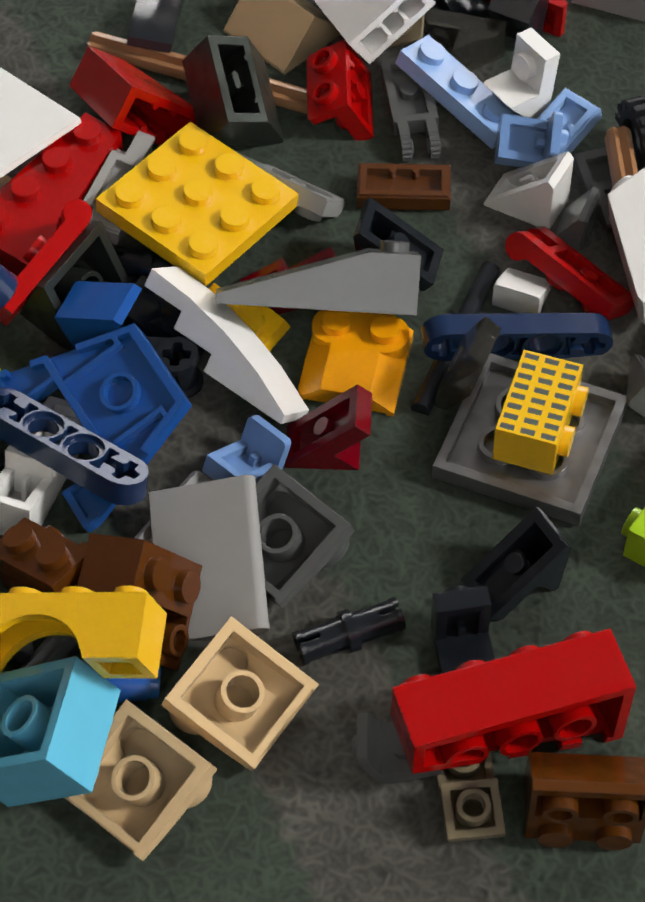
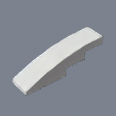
(236, 352)

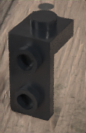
(461, 626)

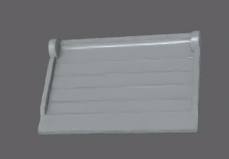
(219, 529)

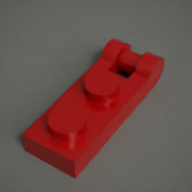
(45, 254)
(570, 271)

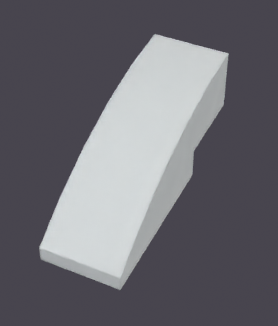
(28, 485)

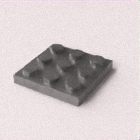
(468, 449)

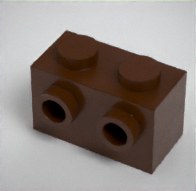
(39, 558)

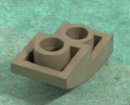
(471, 802)

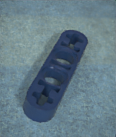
(566, 333)
(111, 474)

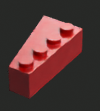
(42, 188)
(515, 703)

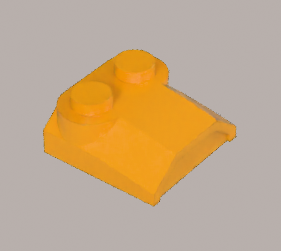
(354, 351)

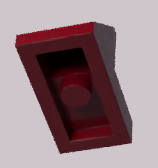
(331, 433)

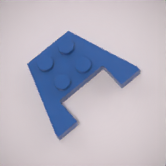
(116, 392)

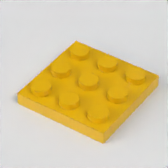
(197, 203)

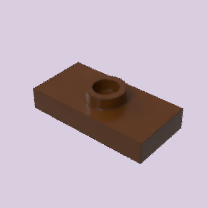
(405, 185)

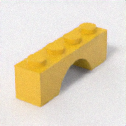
(115, 630)

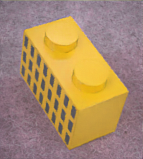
(538, 412)

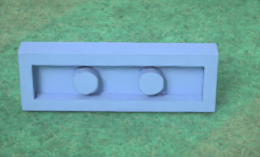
(454, 87)

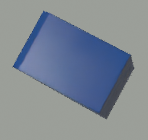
(95, 309)

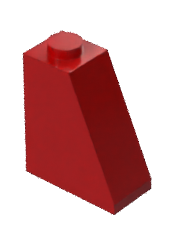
(129, 97)

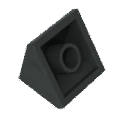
(88, 259)

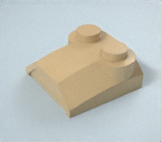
(239, 694)
(144, 781)

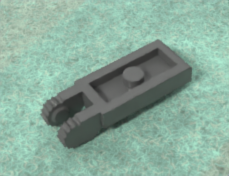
(409, 110)

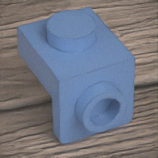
(529, 140)
(251, 455)

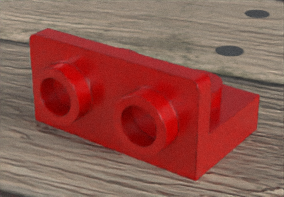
(340, 88)

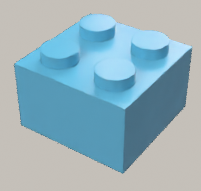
(52, 730)

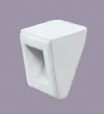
(520, 292)

